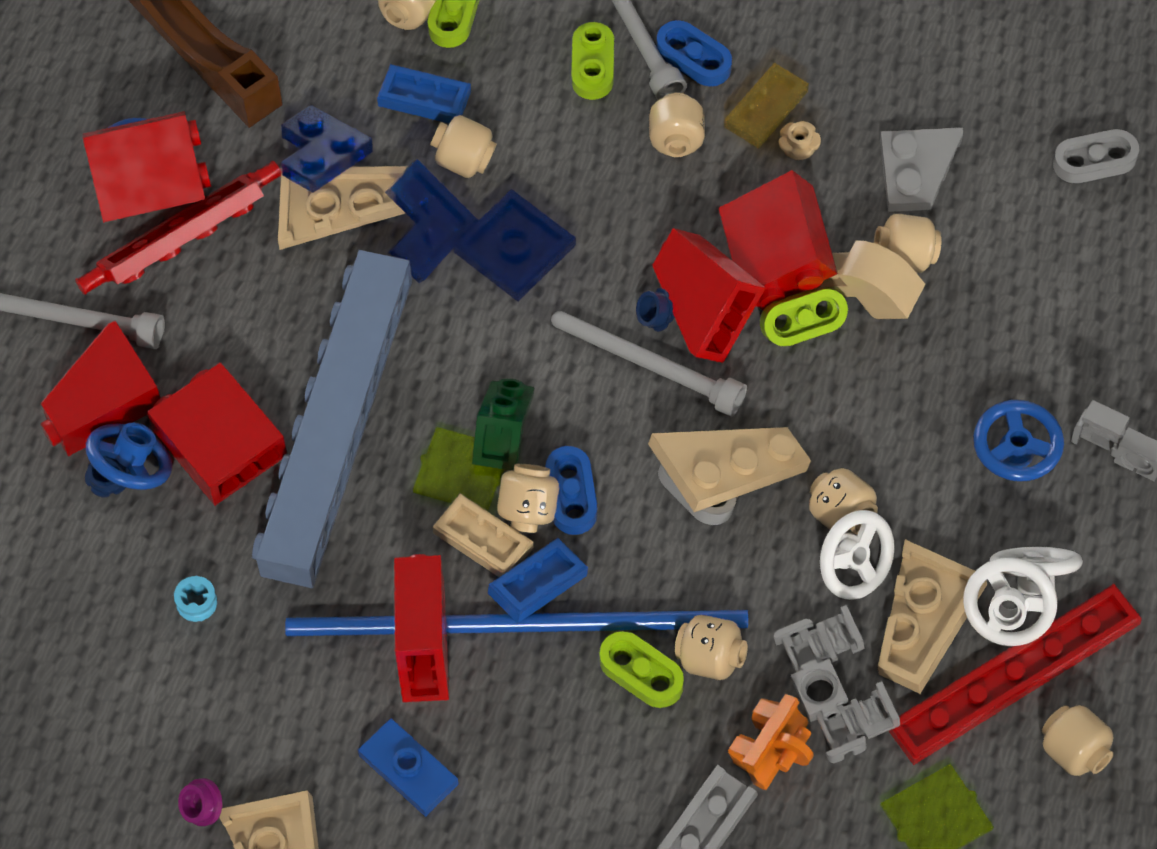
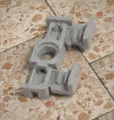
(1129, 447)
(808, 656)

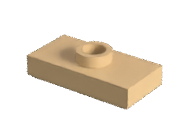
(482, 536)

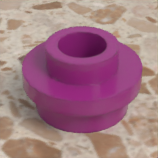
(200, 802)

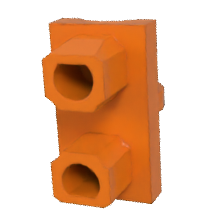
(778, 744)

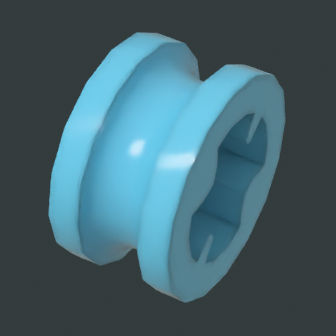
(198, 586)

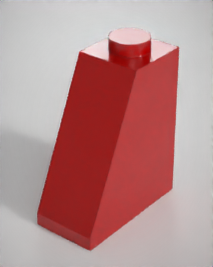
(707, 293)
(98, 390)
(421, 628)

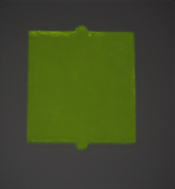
(450, 472)
(937, 813)

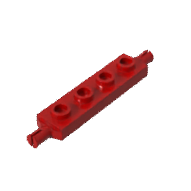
(193, 222)

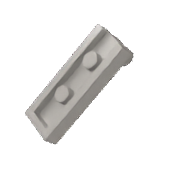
(711, 813)

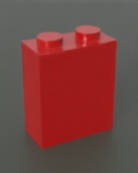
(146, 166)
(779, 237)
(217, 433)

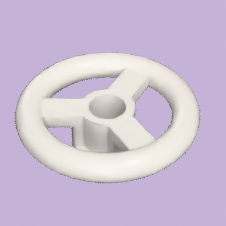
(852, 551)
(1049, 559)
(1010, 618)

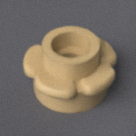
(796, 148)

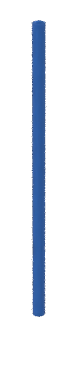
(505, 623)

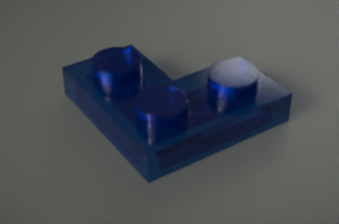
(325, 146)
(437, 217)

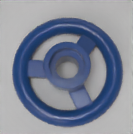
(130, 450)
(1008, 460)

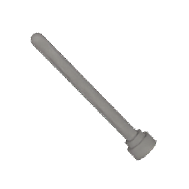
(663, 76)
(143, 328)
(724, 394)

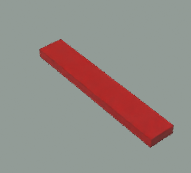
(1014, 674)

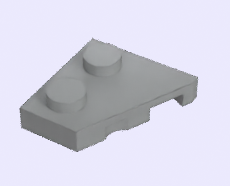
(916, 165)

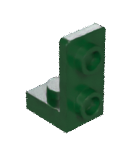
(501, 424)

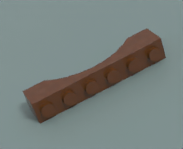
(224, 65)

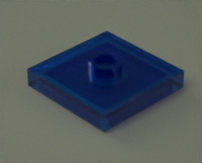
(514, 245)

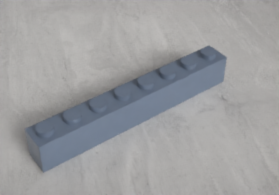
(333, 420)

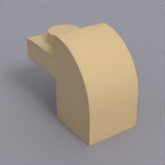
(877, 279)

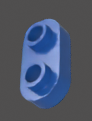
(697, 53)
(575, 491)

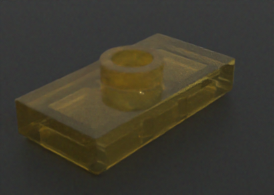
(766, 105)

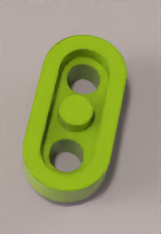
(453, 14)
(592, 57)
(802, 317)
(643, 670)

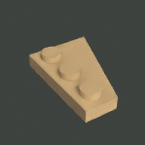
(340, 205)
(727, 463)
(923, 616)
(273, 823)

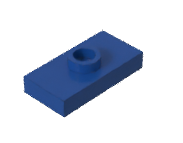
(423, 94)
(537, 580)
(408, 767)

